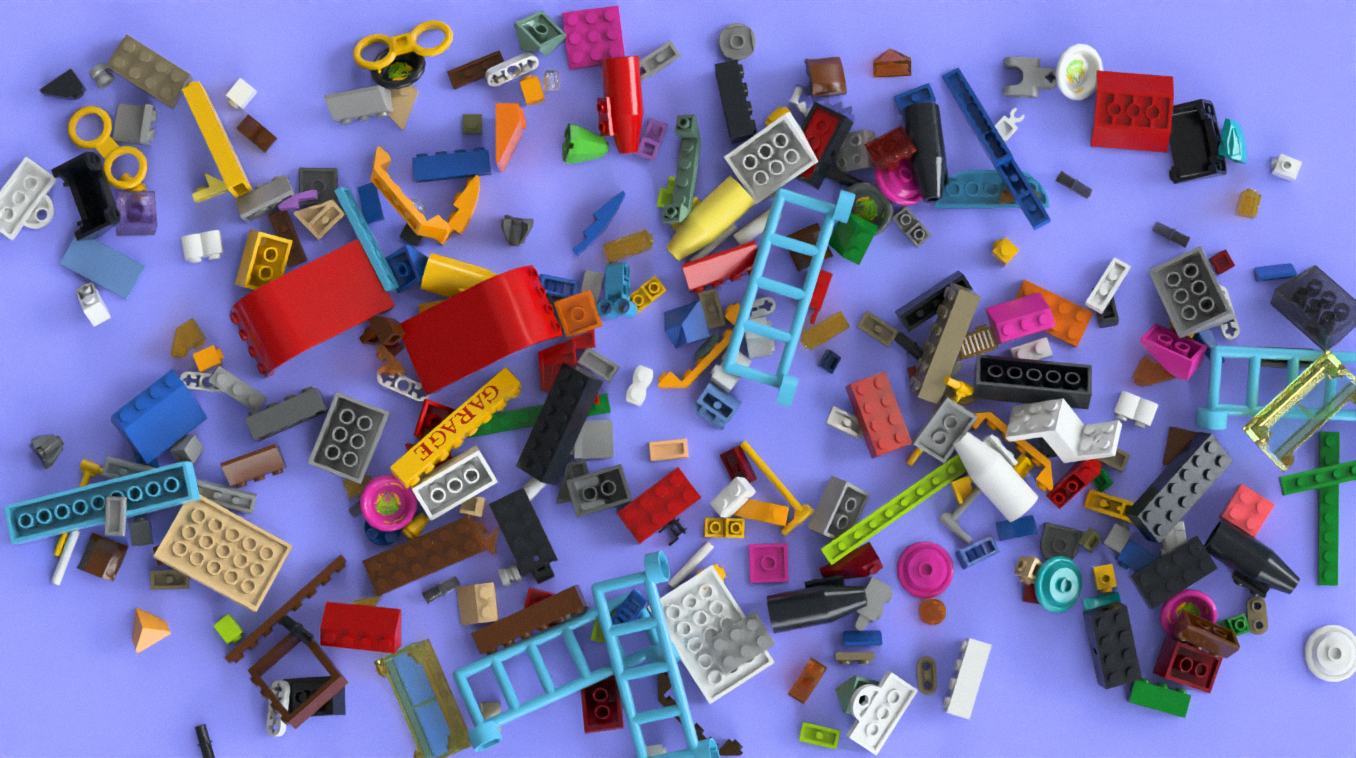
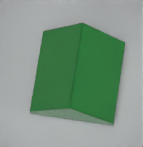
(1103, 480)

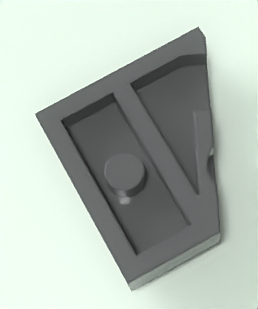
(572, 470)

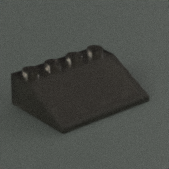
(1316, 307)

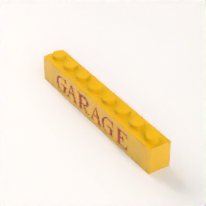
(456, 428)

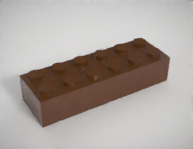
(424, 555)

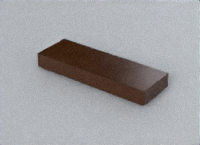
(474, 70)
(284, 228)

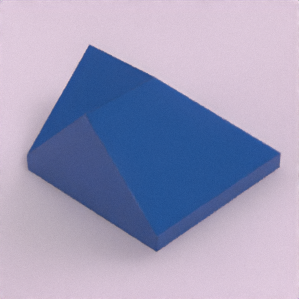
(407, 266)
(686, 324)

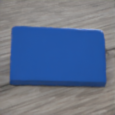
(371, 203)
(1274, 272)
(1018, 528)
(862, 638)

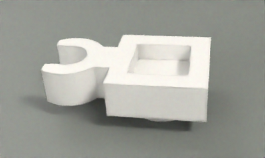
(1007, 127)

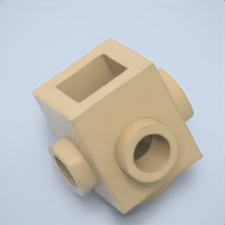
(1027, 569)

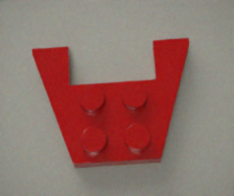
(553, 357)

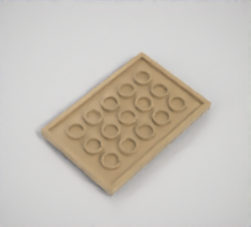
(223, 552)

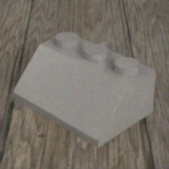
(360, 104)
(264, 198)
(838, 508)

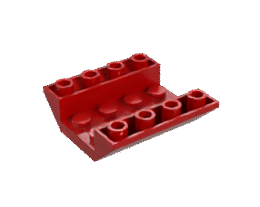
(1132, 111)

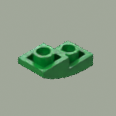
(1236, 623)

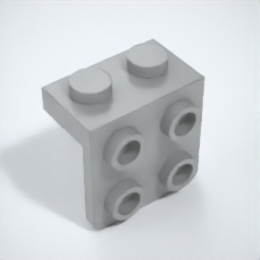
(135, 124)
(853, 153)
(594, 440)

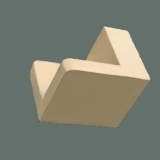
(473, 506)

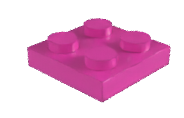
(768, 563)

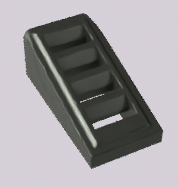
(1108, 322)

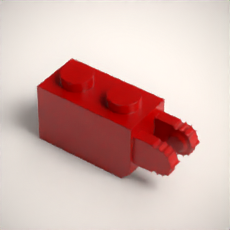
(819, 293)

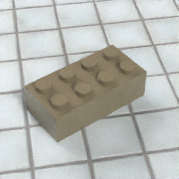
(149, 71)

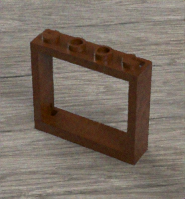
(316, 700)

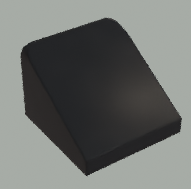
(410, 236)

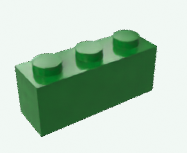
(1159, 697)

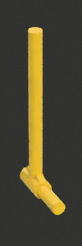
(961, 390)
(89, 469)
(802, 512)

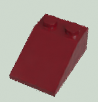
(1187, 665)
(602, 706)

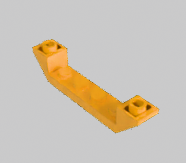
(433, 228)
(670, 381)
(1044, 478)

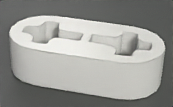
(762, 312)

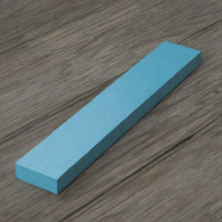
(367, 239)

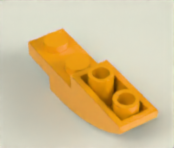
(466, 205)

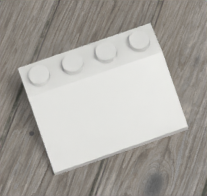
(772, 158)

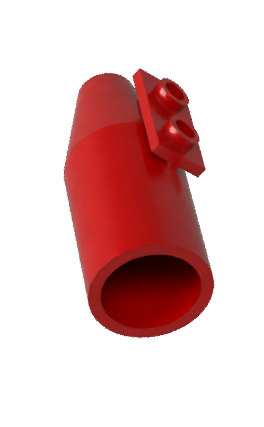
(622, 105)

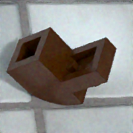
(384, 329)

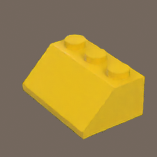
(262, 259)

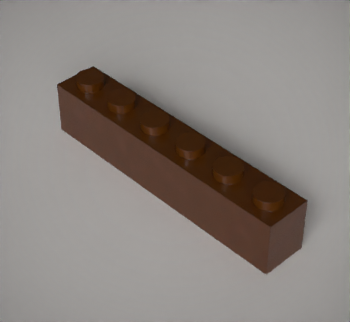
(529, 619)

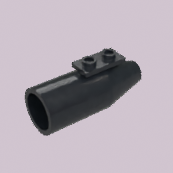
(929, 162)
(1251, 560)
(817, 604)

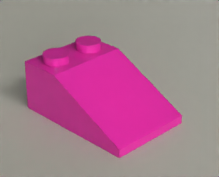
(1177, 355)

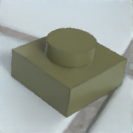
(472, 123)
(1090, 540)

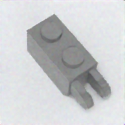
(877, 594)

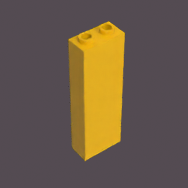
(217, 139)

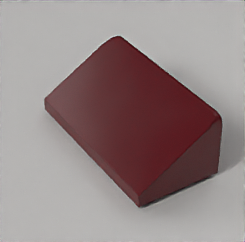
(738, 464)

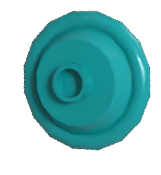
(1058, 584)

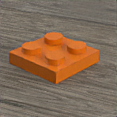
(578, 313)

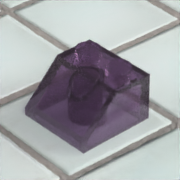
(137, 213)

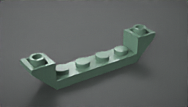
(686, 171)

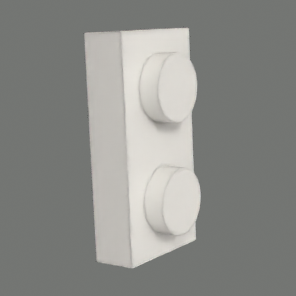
(1033, 350)

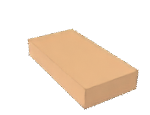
(668, 450)

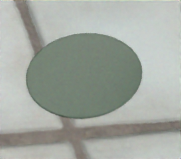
(706, 346)

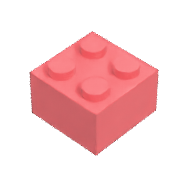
(1247, 510)

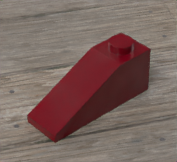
(856, 564)

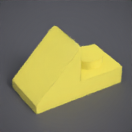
(215, 188)

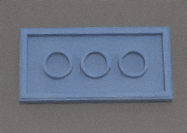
(103, 266)

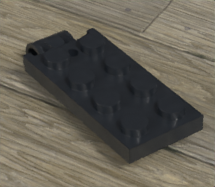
(524, 535)

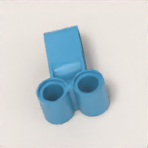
(617, 292)

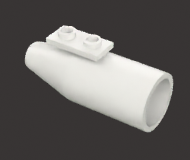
(992, 471)

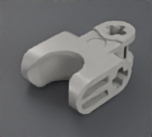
(1032, 77)

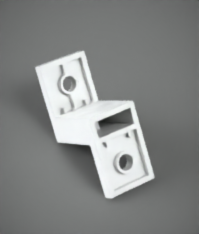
(1063, 430)

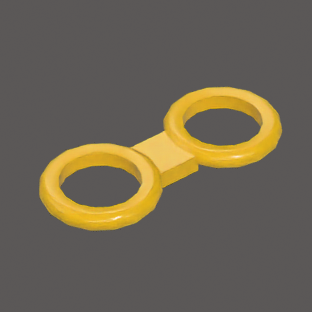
(402, 44)
(107, 147)

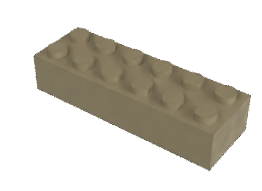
(944, 342)

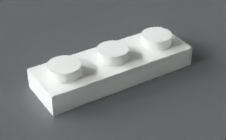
(1107, 285)

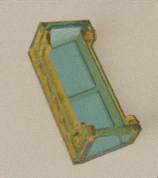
(1302, 409)
(425, 700)

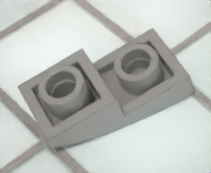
(911, 226)

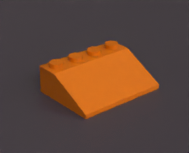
(509, 130)

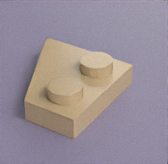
(402, 104)
(320, 217)

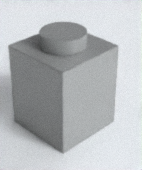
(1117, 537)

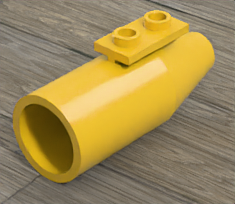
(451, 276)

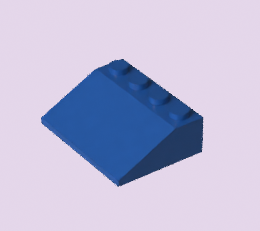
(158, 417)

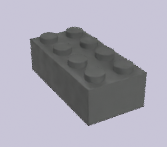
(286, 414)

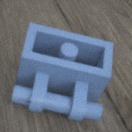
(717, 402)

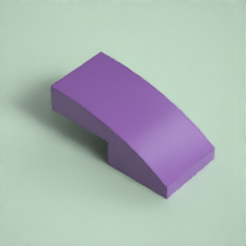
(652, 139)
(292, 202)

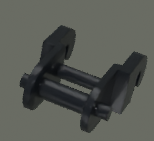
(670, 527)

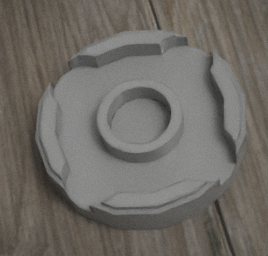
(737, 41)

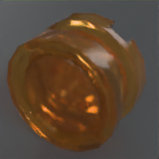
(932, 611)

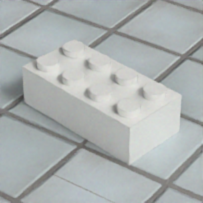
(454, 482)
(967, 678)

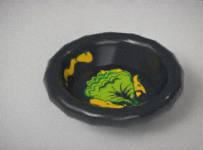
(401, 72)

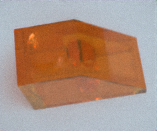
(1150, 373)
(807, 680)

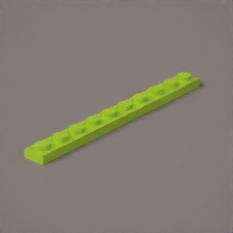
(893, 509)

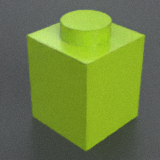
(229, 629)

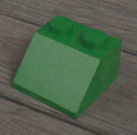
(853, 238)

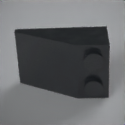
(303, 688)

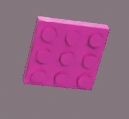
(592, 36)

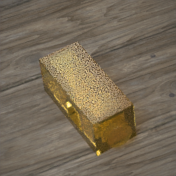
(628, 246)
(824, 331)

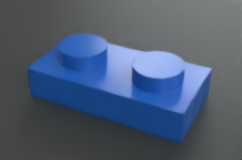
(917, 95)

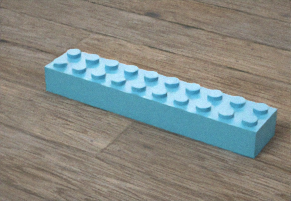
(86, 505)

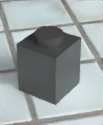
(141, 532)

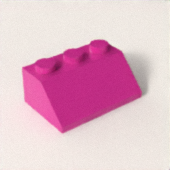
(1019, 318)

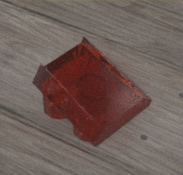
(890, 148)

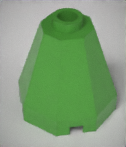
(582, 144)

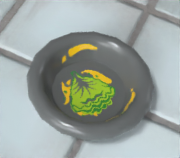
(871, 205)

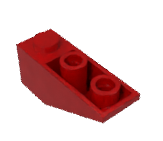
(1074, 481)

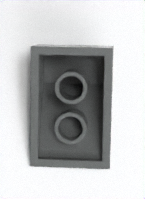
(599, 491)

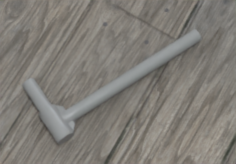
(950, 519)

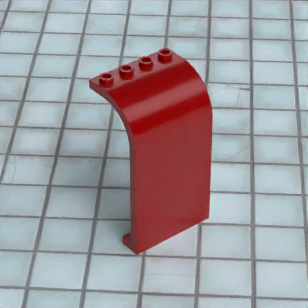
(309, 306)
(479, 327)

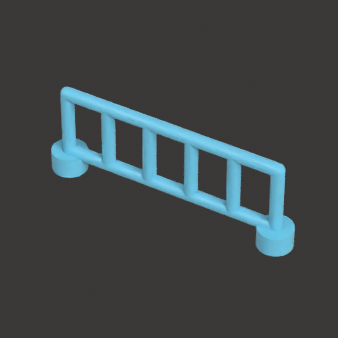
(1215, 414)
(486, 732)

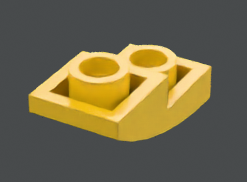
(647, 293)
(723, 527)

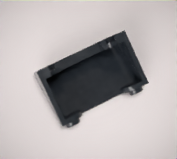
(1195, 142)
(91, 194)

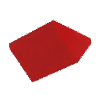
(430, 417)

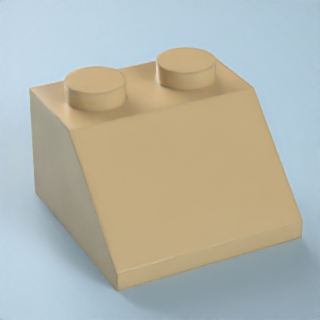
(477, 603)

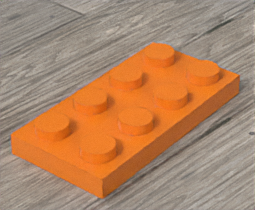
(1068, 317)

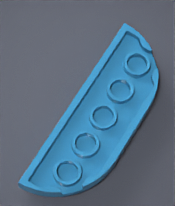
(981, 191)

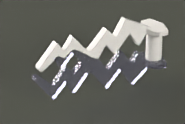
(802, 106)

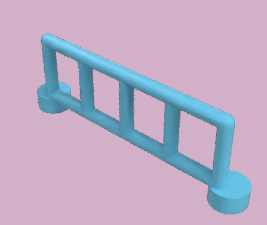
(786, 383)
(655, 572)

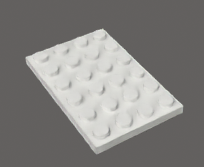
(695, 617)

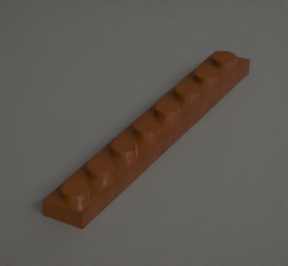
(293, 604)

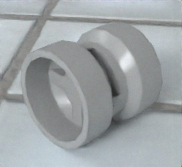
(100, 75)
(510, 575)

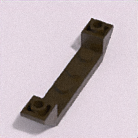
(729, 748)

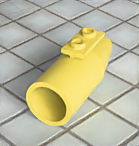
(709, 218)

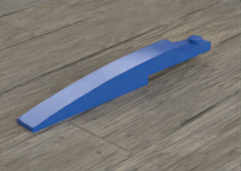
(996, 149)

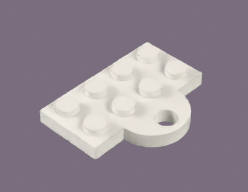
(24, 197)
(879, 711)

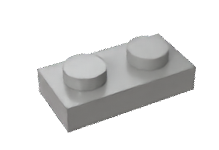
(844, 422)

